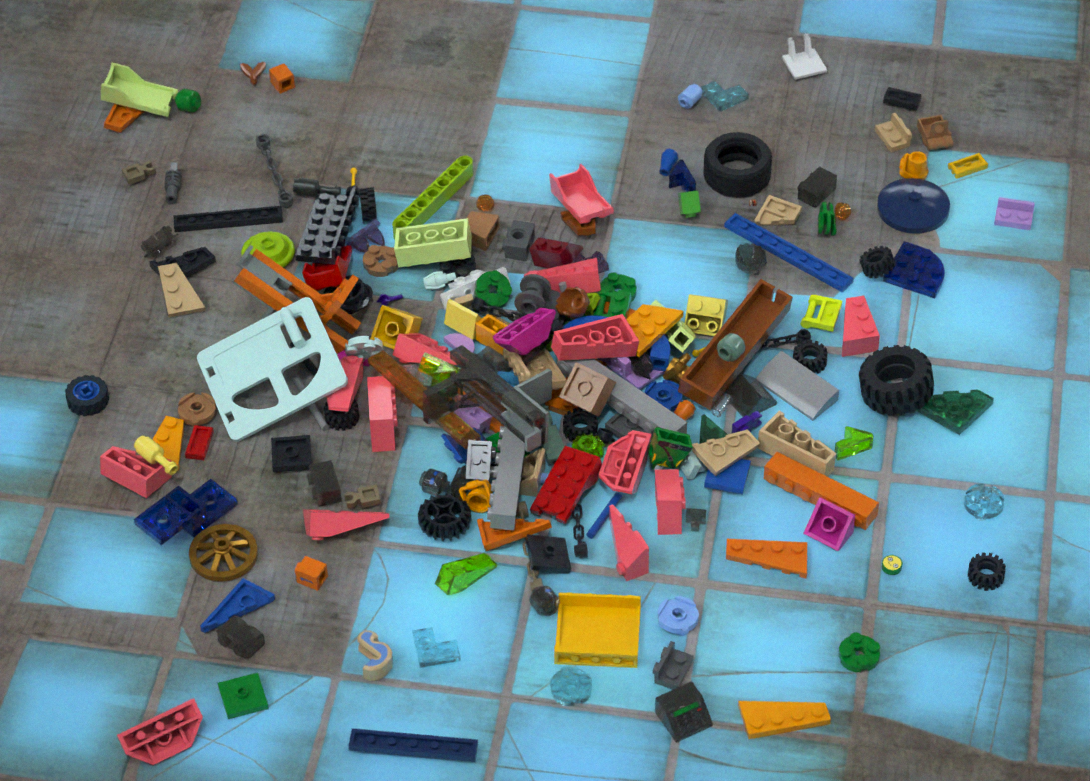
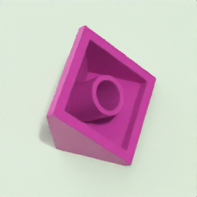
(830, 524)

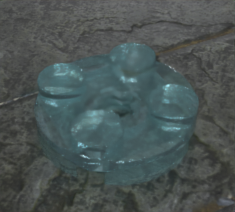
(983, 510)
(571, 676)

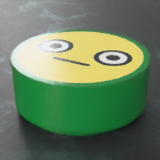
(892, 565)

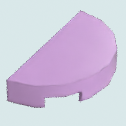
(456, 340)

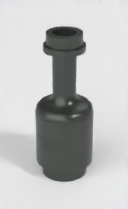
(311, 188)

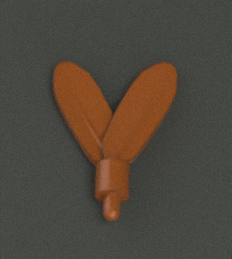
(253, 73)

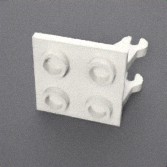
(803, 63)

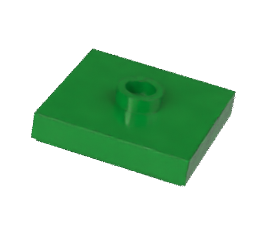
(243, 695)

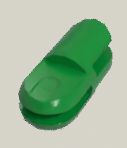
(827, 219)

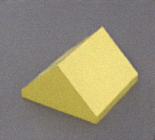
(461, 319)

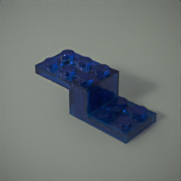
(185, 511)

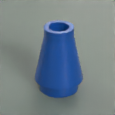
(668, 161)

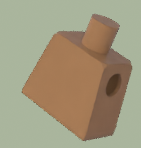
(483, 228)

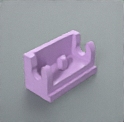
(475, 418)

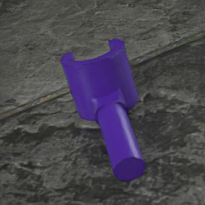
(385, 299)

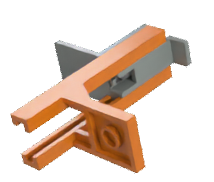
(270, 281)

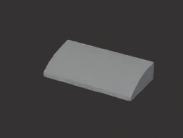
(798, 386)

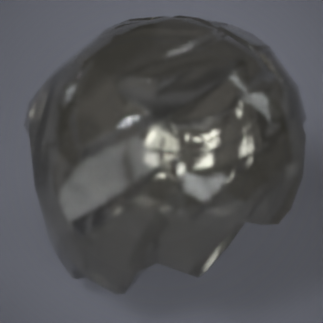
(750, 258)

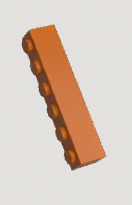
(811, 485)

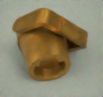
(677, 368)

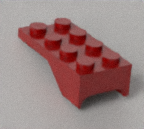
(326, 275)
(566, 482)

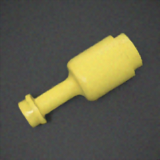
(154, 453)

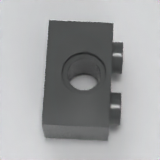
(519, 240)

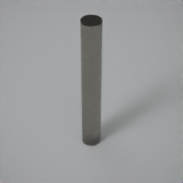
(535, 352)

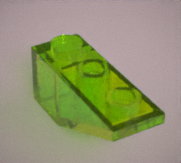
(462, 573)

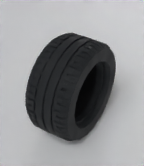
(737, 182)

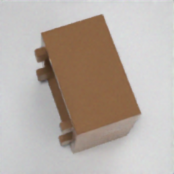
(587, 389)

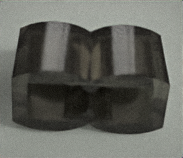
(240, 637)

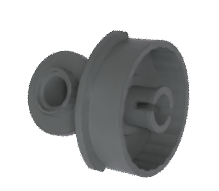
(536, 294)

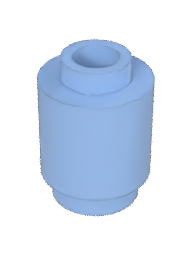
(690, 96)

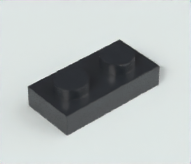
(902, 98)

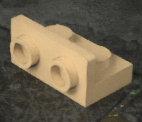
(894, 134)

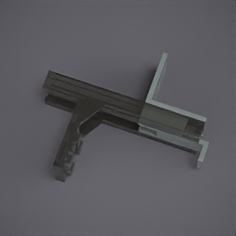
(514, 407)

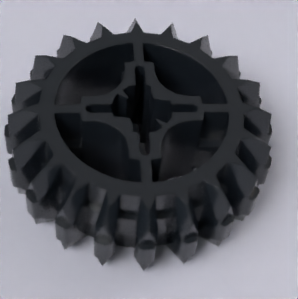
(443, 510)

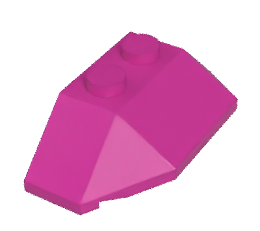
(526, 331)

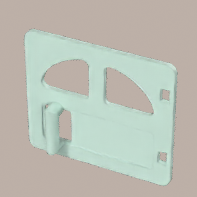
(263, 354)

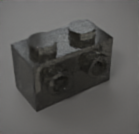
(817, 187)
(324, 483)

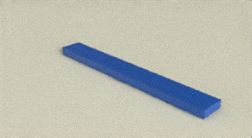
(789, 252)

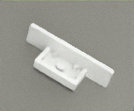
(466, 285)

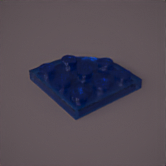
(917, 270)

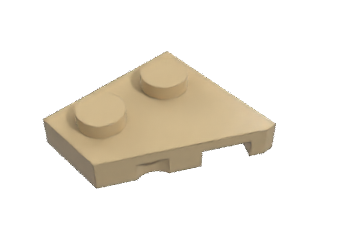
(777, 212)

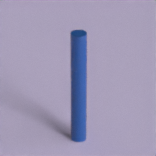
(603, 516)

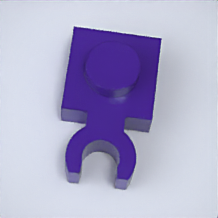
(747, 422)

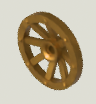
(223, 549)

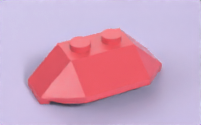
(625, 462)
(163, 734)

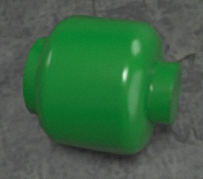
(188, 100)

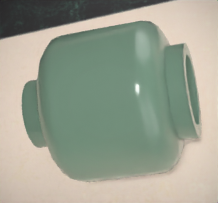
(731, 347)

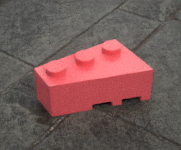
(860, 330)
(133, 471)

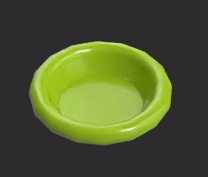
(273, 245)

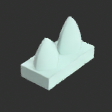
(692, 465)

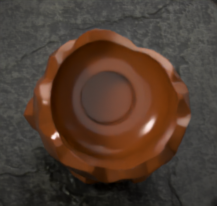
(572, 302)

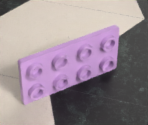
(624, 369)

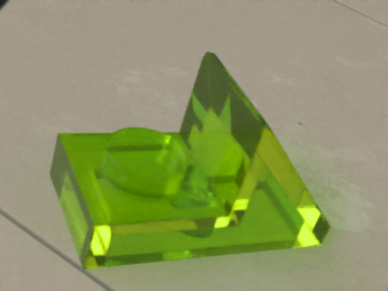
(436, 368)
(854, 442)

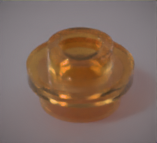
(485, 202)
(842, 211)

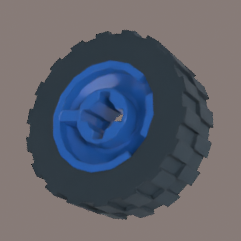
(87, 395)

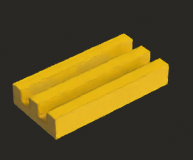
(968, 167)

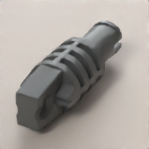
(172, 183)

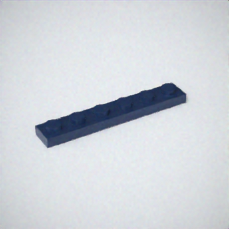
(413, 745)

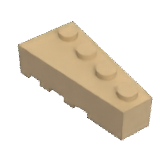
(786, 438)

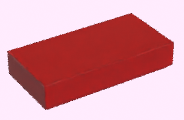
(199, 442)

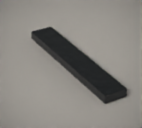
(228, 219)

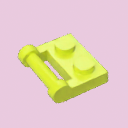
(827, 314)

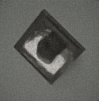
(749, 395)

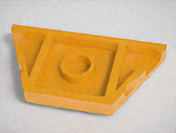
(651, 324)

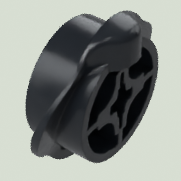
(357, 298)

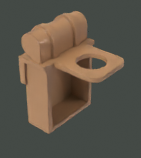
(935, 132)

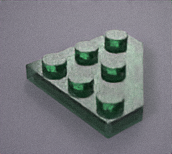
(956, 409)

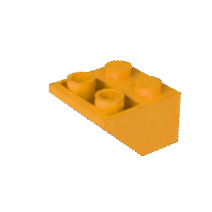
(487, 327)

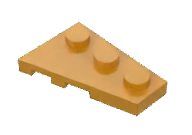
(170, 438)

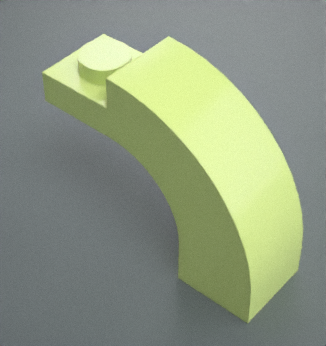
(680, 334)

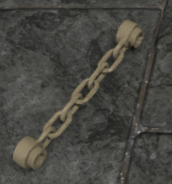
(522, 511)

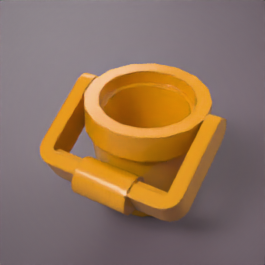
(915, 167)
(479, 495)

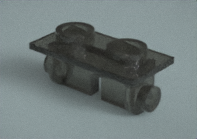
(153, 246)
(642, 365)

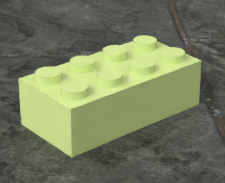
(433, 243)

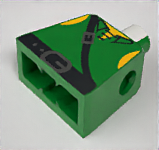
(668, 448)

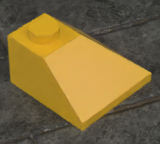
(392, 323)

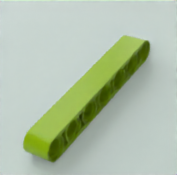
(436, 194)

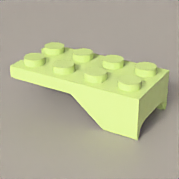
(130, 90)

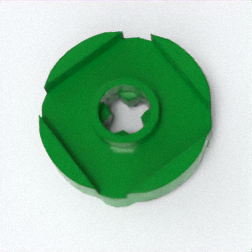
(496, 280)
(619, 281)
(862, 643)

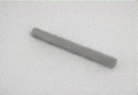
(313, 408)

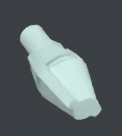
(438, 280)

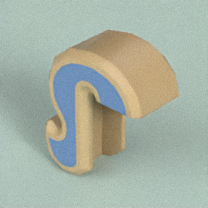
(378, 653)

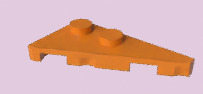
(495, 537)

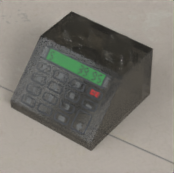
(683, 711)

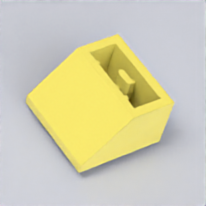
(705, 314)

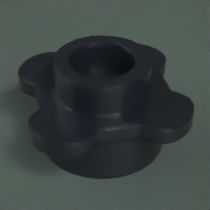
(604, 435)

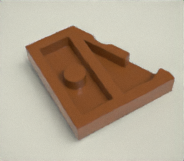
(580, 229)

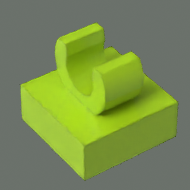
(594, 299)

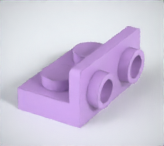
(1014, 213)

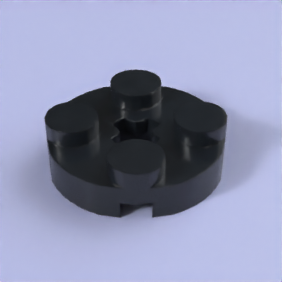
(467, 266)

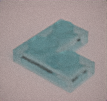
(723, 98)
(433, 653)

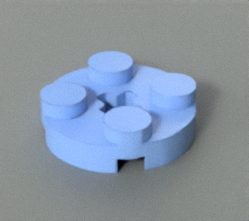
(678, 625)

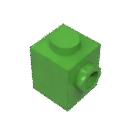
(689, 203)

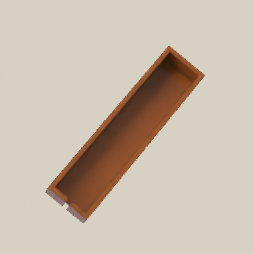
(753, 322)

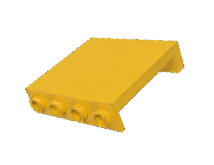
(597, 630)

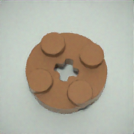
(377, 253)
(197, 417)

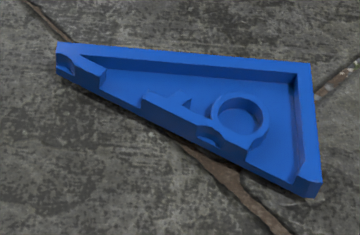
(240, 601)

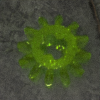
(589, 444)

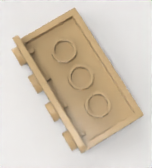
(538, 365)

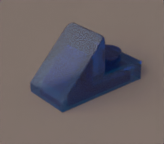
(682, 177)

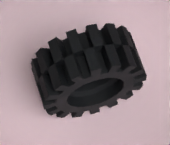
(368, 204)
(877, 262)
(811, 349)
(578, 417)
(342, 421)
(986, 580)

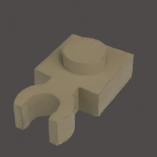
(137, 173)
(366, 496)

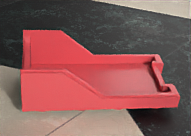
(580, 195)

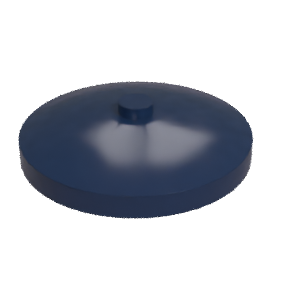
(913, 205)

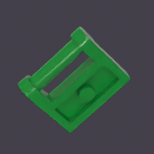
(618, 305)

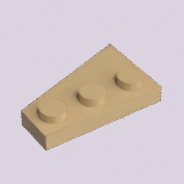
(178, 292)
(726, 451)

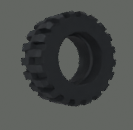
(901, 396)

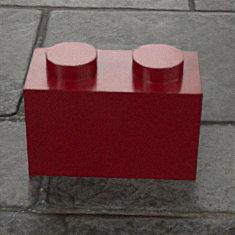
(553, 253)

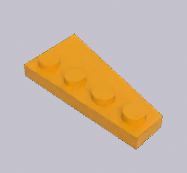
(774, 718)

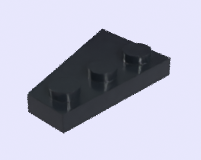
(189, 262)

